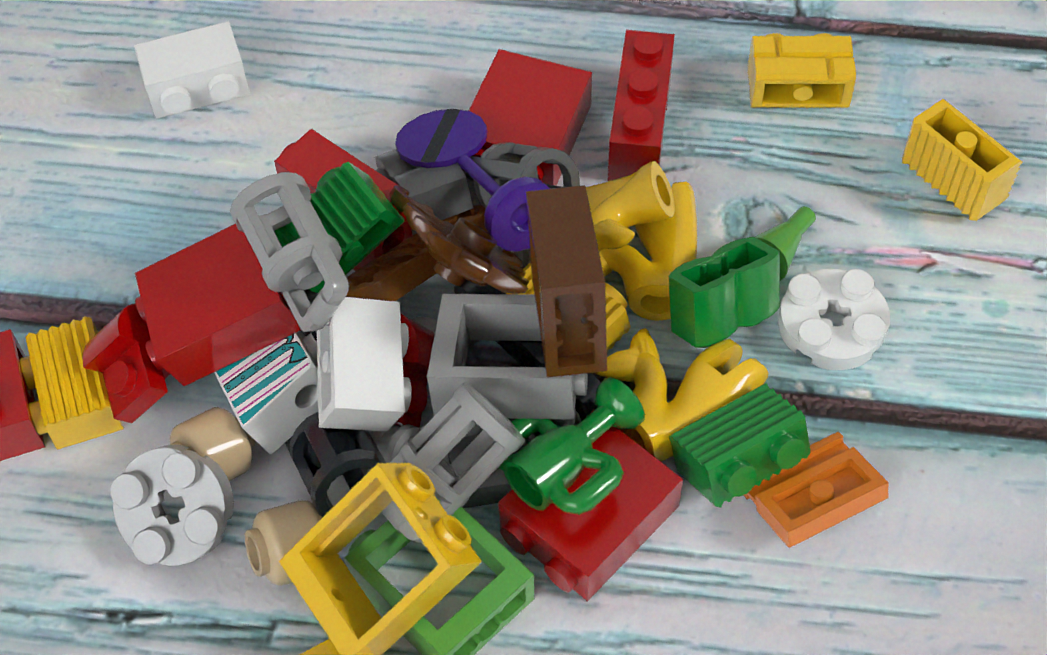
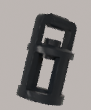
(329, 453)

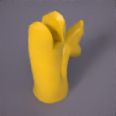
(629, 202)
(668, 245)
(707, 385)

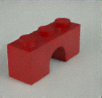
(640, 102)

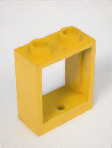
(332, 589)

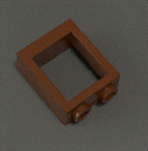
(567, 281)

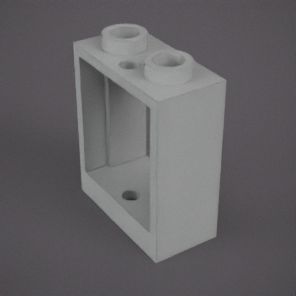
(512, 390)

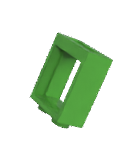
(477, 620)

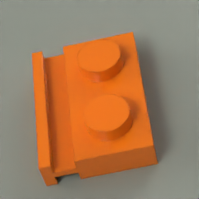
(818, 491)

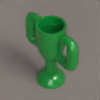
(559, 454)

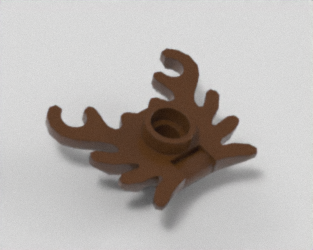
(462, 249)

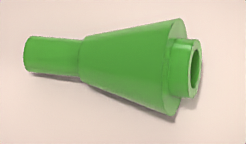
(788, 235)

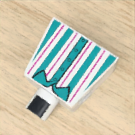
(274, 389)

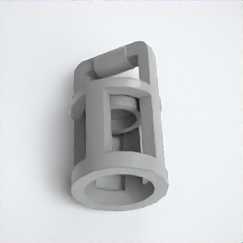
(301, 262)
(474, 464)

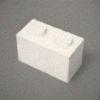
(192, 69)
(362, 366)

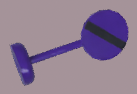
(452, 138)

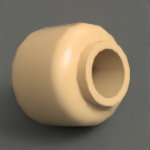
(218, 436)
(275, 534)

